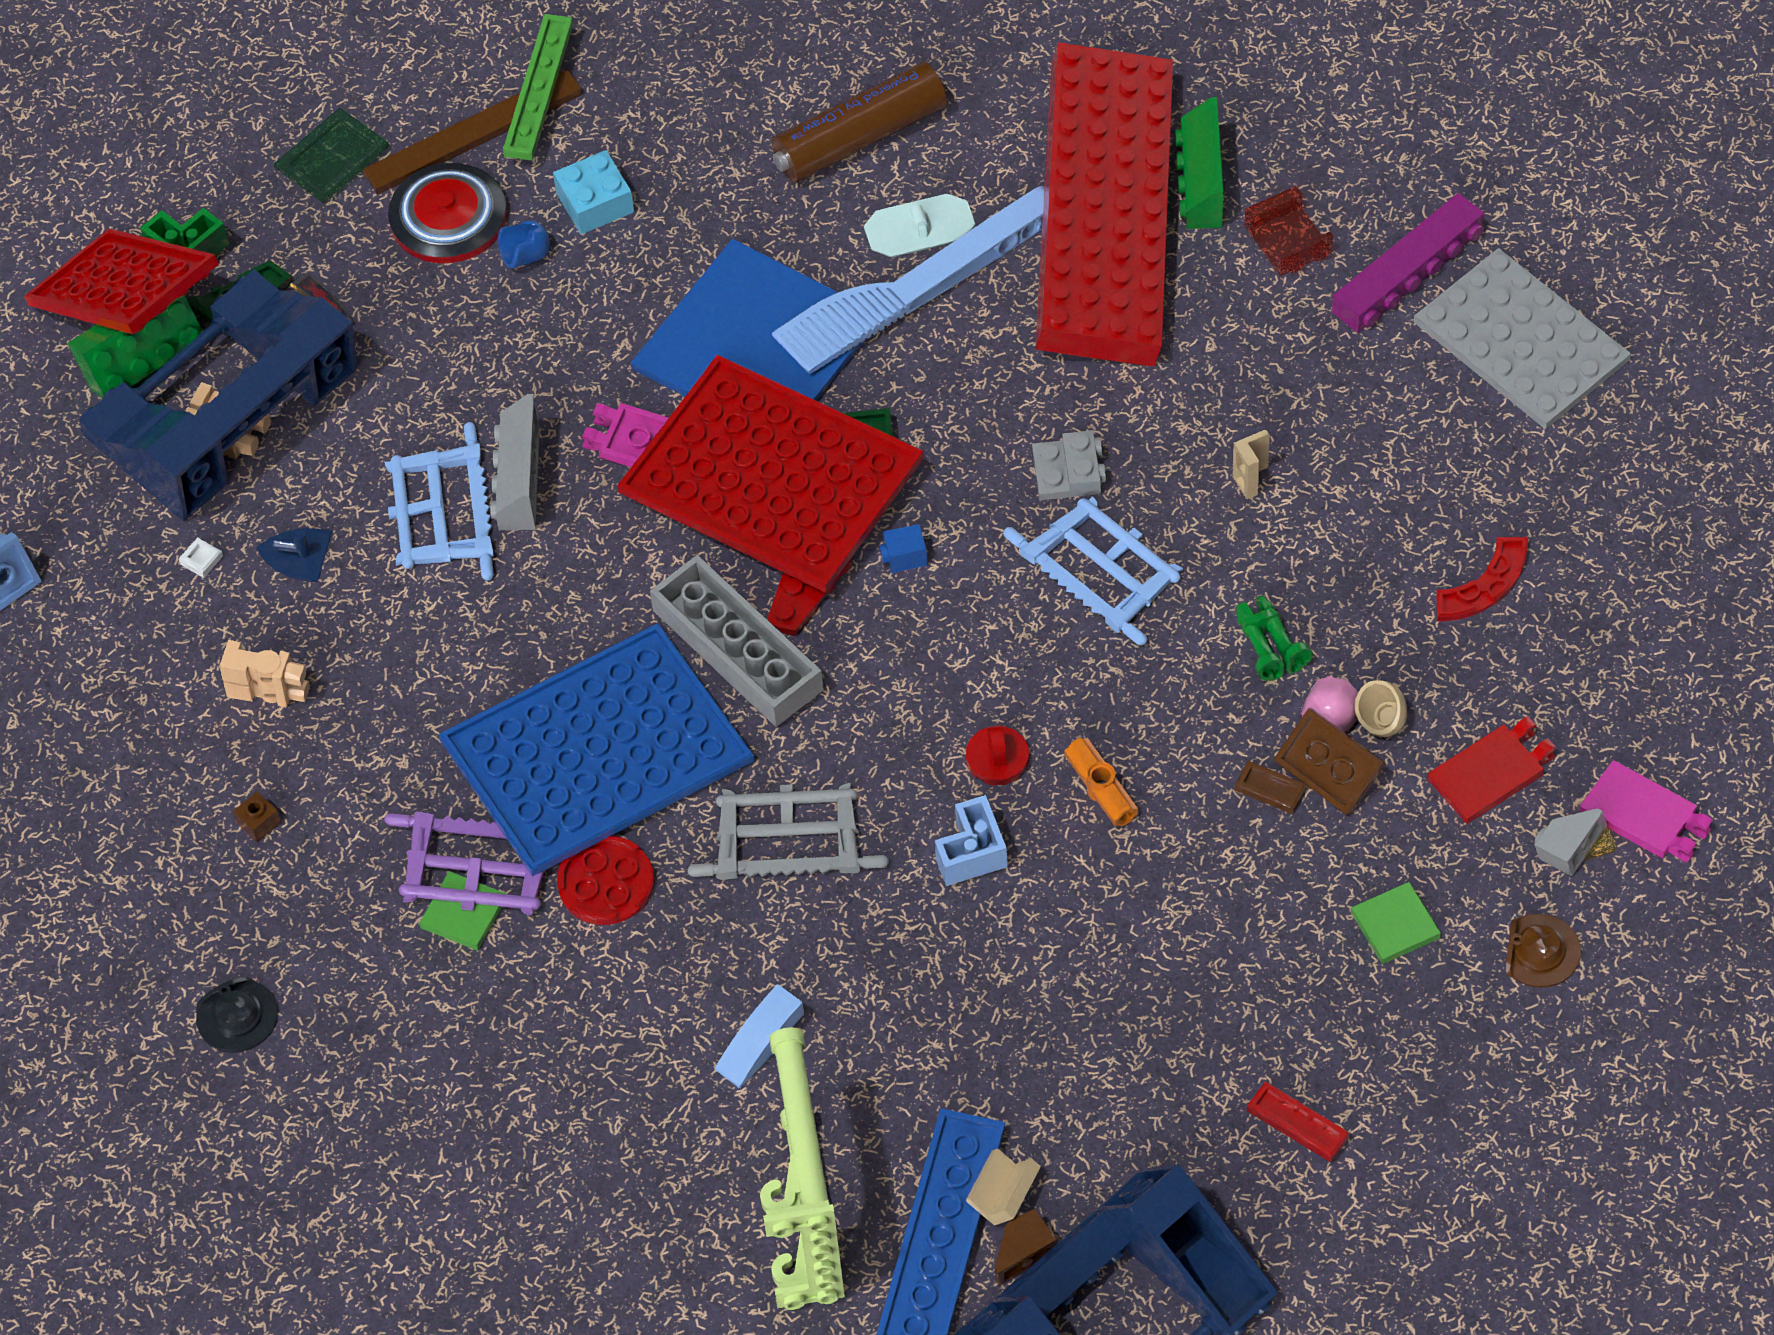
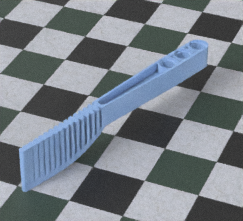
(859, 312)

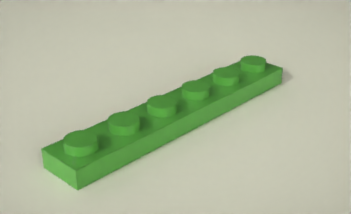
(538, 87)

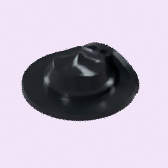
(236, 1015)

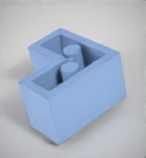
(976, 848)

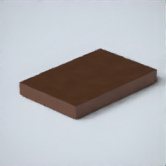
(1329, 761)

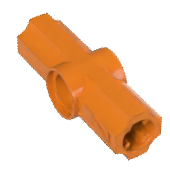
(1109, 795)

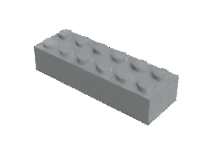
(736, 640)

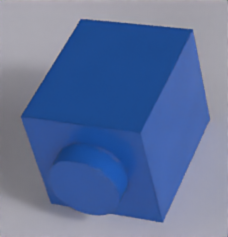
(904, 548)

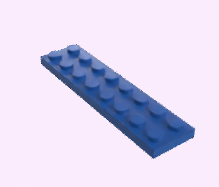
(940, 1228)

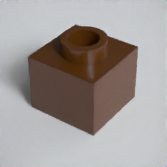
(256, 816)

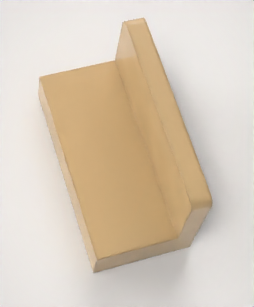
(1249, 458)
(1002, 1187)

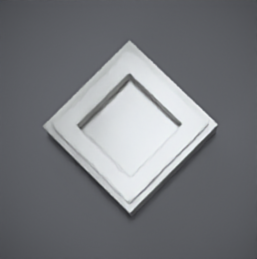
(200, 557)

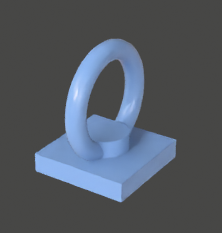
(16, 570)

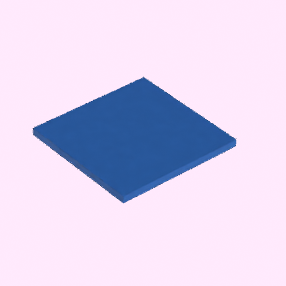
(734, 316)

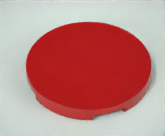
(606, 881)

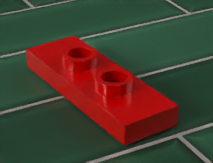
(1298, 1121)

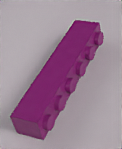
(1408, 263)

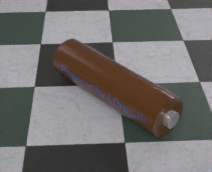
(858, 122)

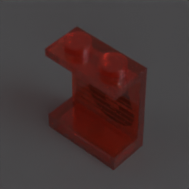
(1286, 232)

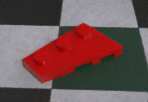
(796, 603)

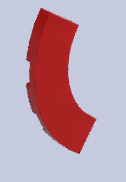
(1490, 587)

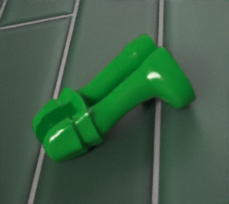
(1254, 626)

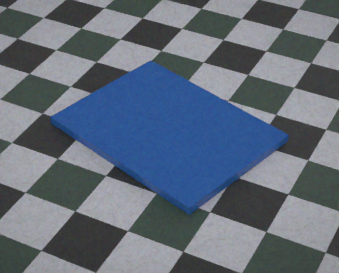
(595, 749)

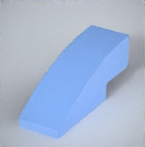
(752, 1042)

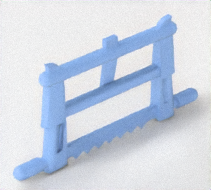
(1064, 528)
(443, 550)

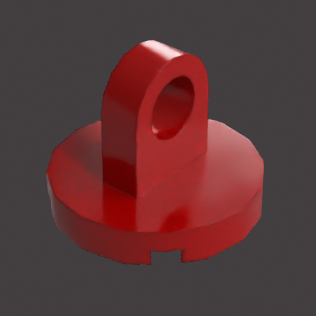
(997, 755)

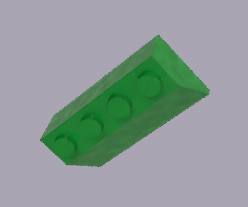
(1201, 167)

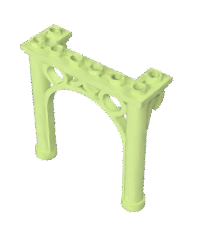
(806, 1199)

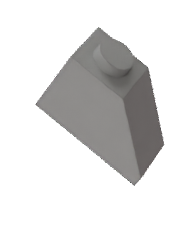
(1570, 839)

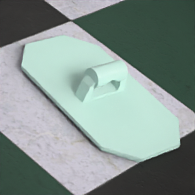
(918, 225)

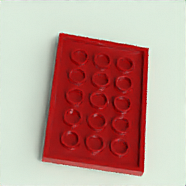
(121, 280)

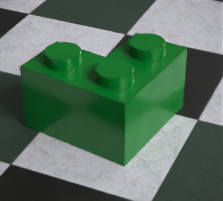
(200, 232)

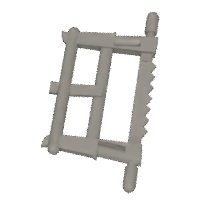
(729, 831)

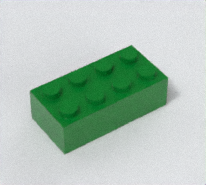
(116, 357)

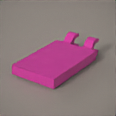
(628, 433)
(1646, 812)

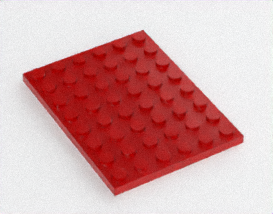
(771, 473)

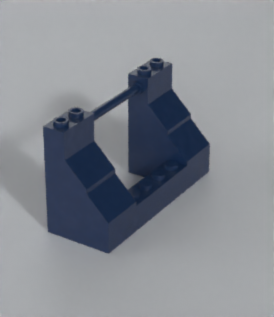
(179, 456)
(1165, 1227)

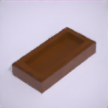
(1270, 787)

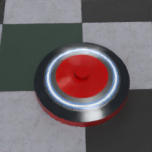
(447, 213)

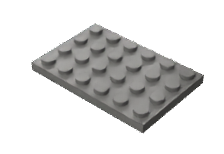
(1522, 338)

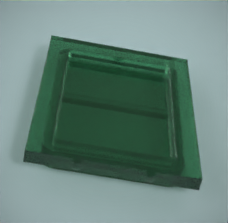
(331, 155)

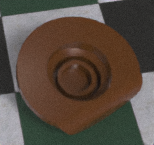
(1541, 950)

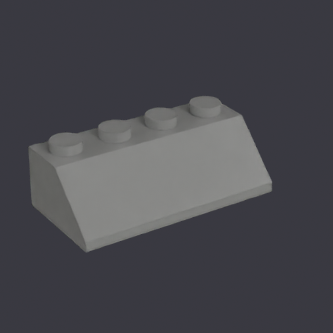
(517, 466)

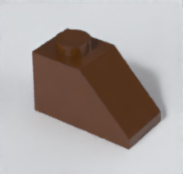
(1022, 1244)

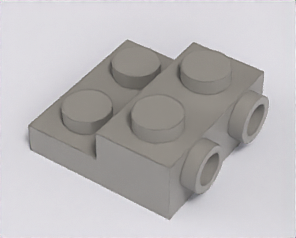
(1069, 466)

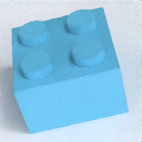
(593, 192)

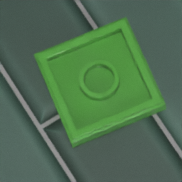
(1395, 923)
(459, 925)

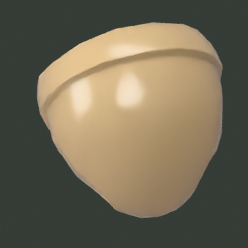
(1381, 708)

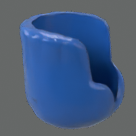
(523, 243)

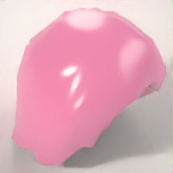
(1334, 701)

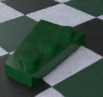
(269, 270)

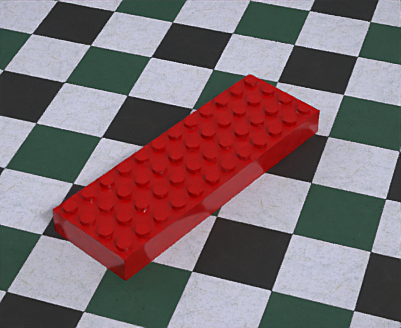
(1105, 205)

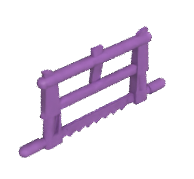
(418, 858)

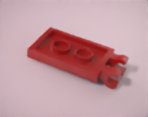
(1491, 770)

